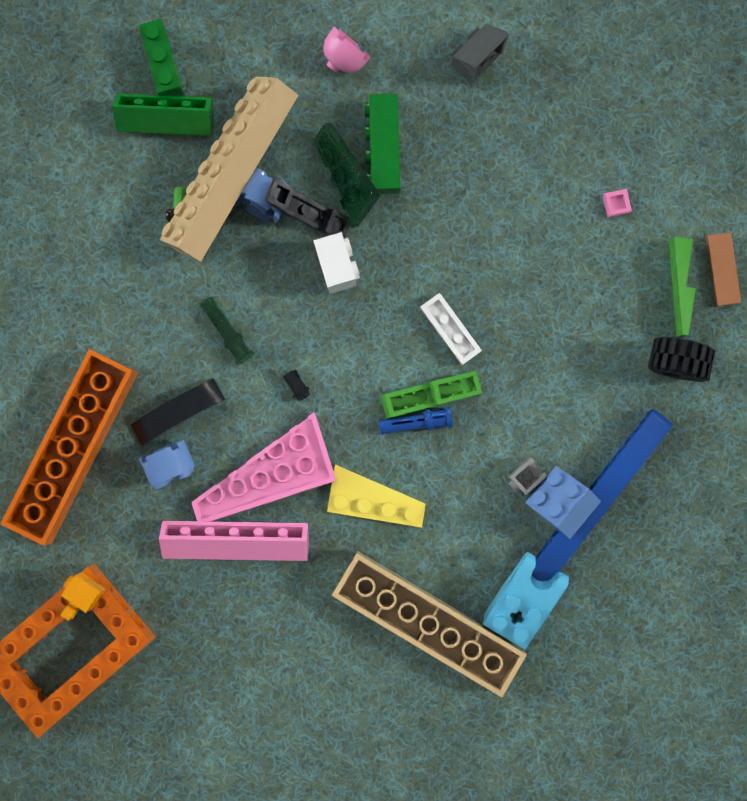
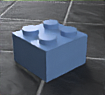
(563, 502)

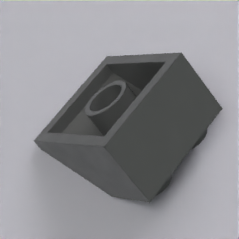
(479, 52)

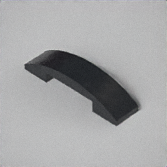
(306, 210)
(177, 411)

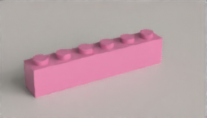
(234, 540)

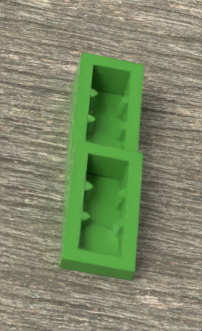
(683, 296)
(431, 394)

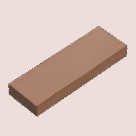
(723, 269)

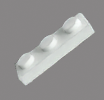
(450, 329)

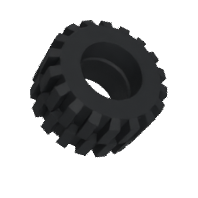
(681, 359)

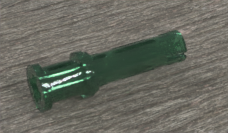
(232, 339)

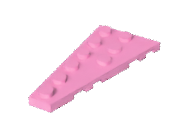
(279, 471)

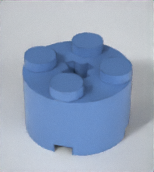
(255, 194)
(167, 463)

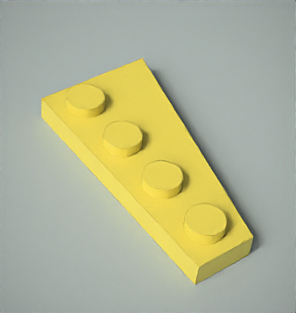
(371, 500)

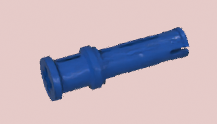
(427, 420)

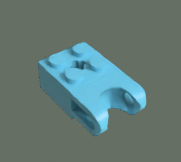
(527, 595)

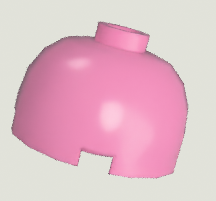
(343, 52)

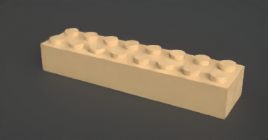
(228, 167)
(429, 624)

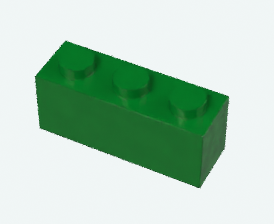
(161, 58)

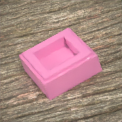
(617, 203)

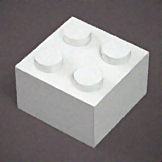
(335, 262)

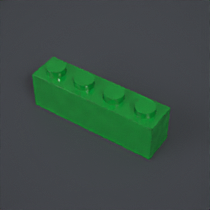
(163, 114)
(384, 142)

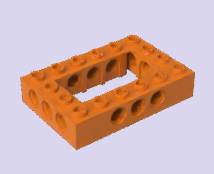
(21, 692)

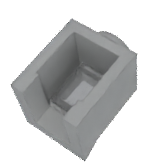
(526, 477)

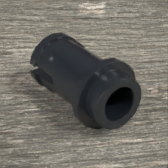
(296, 385)

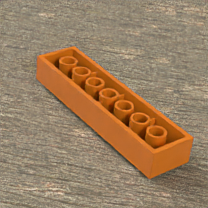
(69, 448)

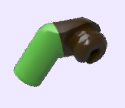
(179, 195)

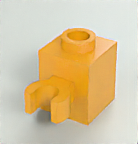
(81, 593)

